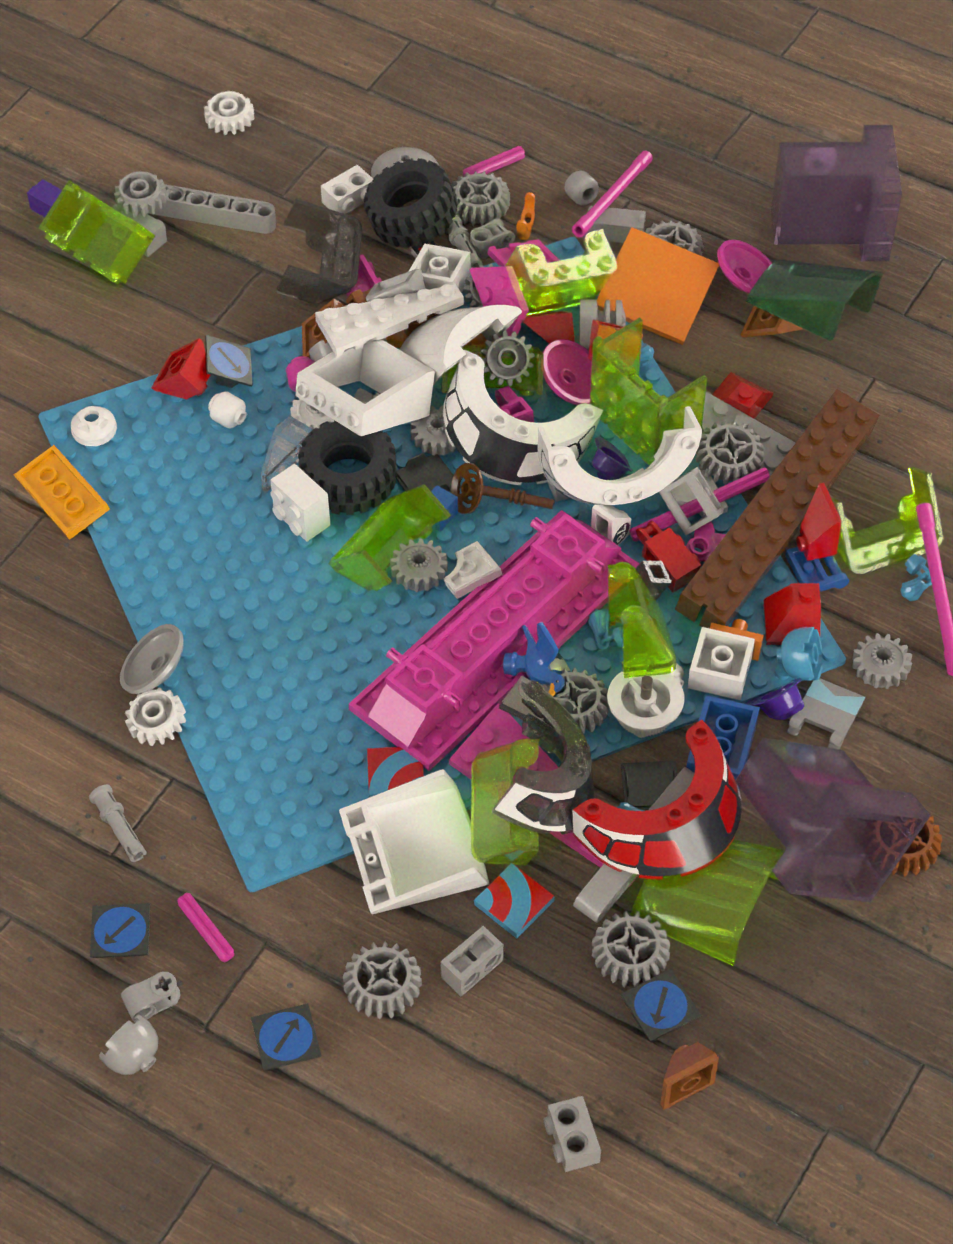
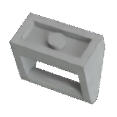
(402, 284)
(702, 493)

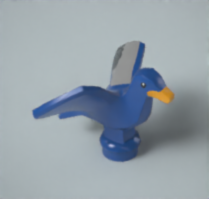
(541, 660)

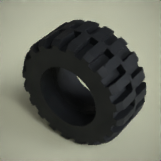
(420, 220)
(354, 490)

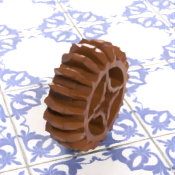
(920, 853)

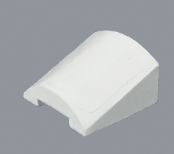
(440, 338)
(413, 843)

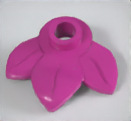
(706, 540)

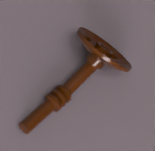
(476, 489)

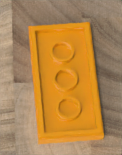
(61, 492)

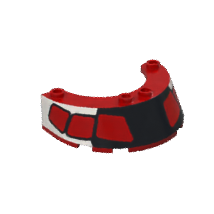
(673, 837)

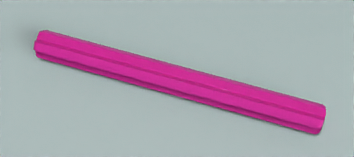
(722, 494)

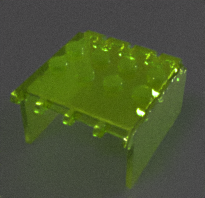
(629, 402)

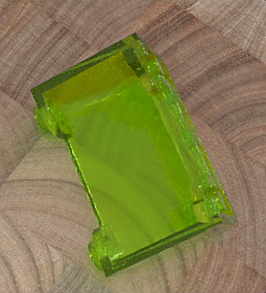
(645, 631)
(492, 774)

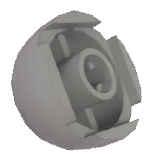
(131, 1048)

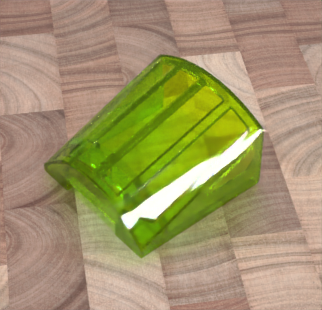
(713, 903)

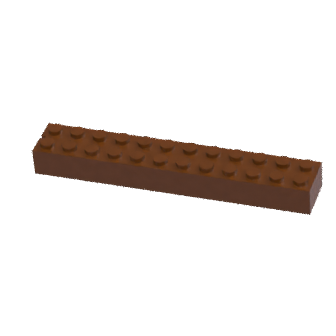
(776, 512)

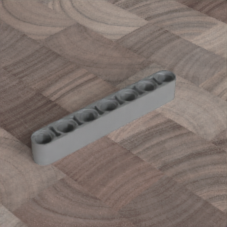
(218, 209)
(610, 884)

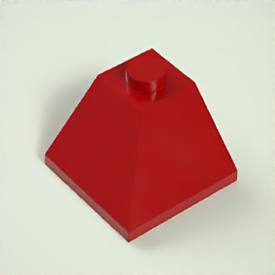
(551, 325)
(184, 372)
(743, 395)
(820, 527)
(791, 609)

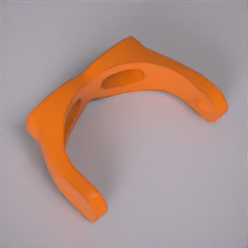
(528, 212)

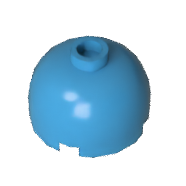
(800, 654)

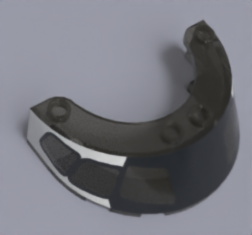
(546, 798)

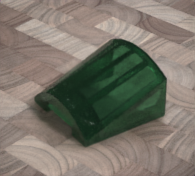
(814, 293)

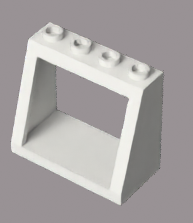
(400, 379)

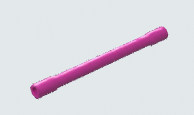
(582, 226)
(927, 526)

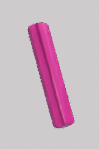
(496, 162)
(205, 927)

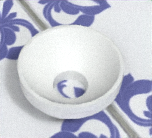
(94, 432)

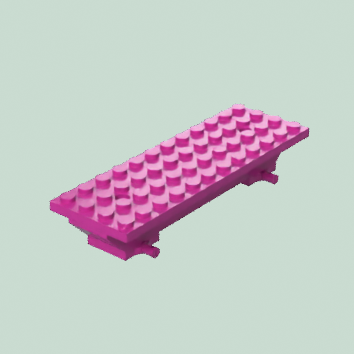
(456, 669)

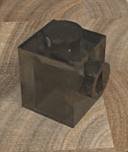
(654, 576)

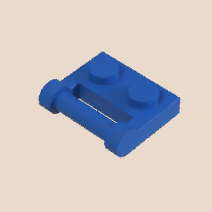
(813, 571)

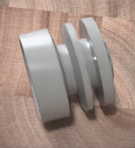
(590, 311)

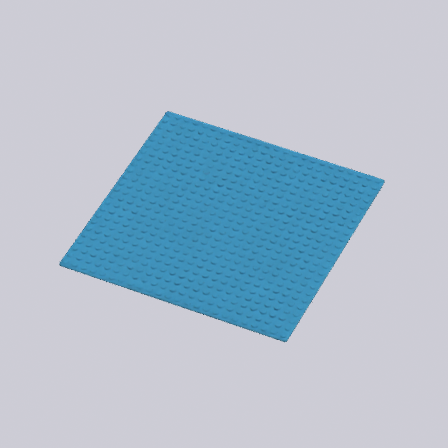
(290, 642)

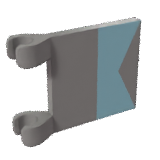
(828, 708)

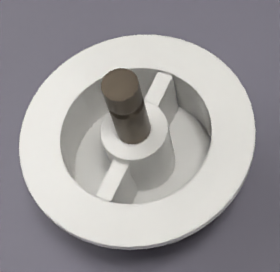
(645, 703)

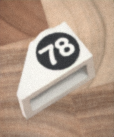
(611, 522)

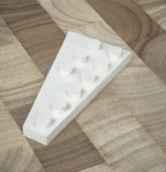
(380, 318)

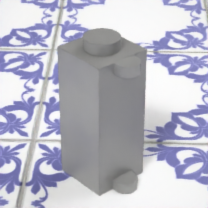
(618, 222)

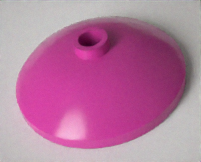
(742, 263)
(568, 371)

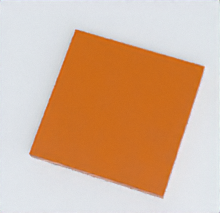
(659, 284)

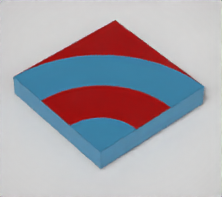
(391, 768)
(514, 900)

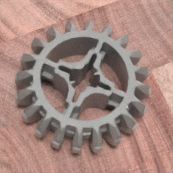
(478, 194)
(678, 235)
(735, 447)
(585, 693)
(649, 942)
(385, 994)

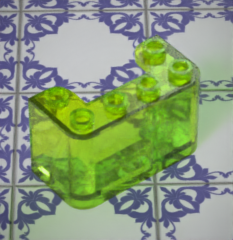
(96, 233)
(563, 281)

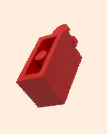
(671, 550)

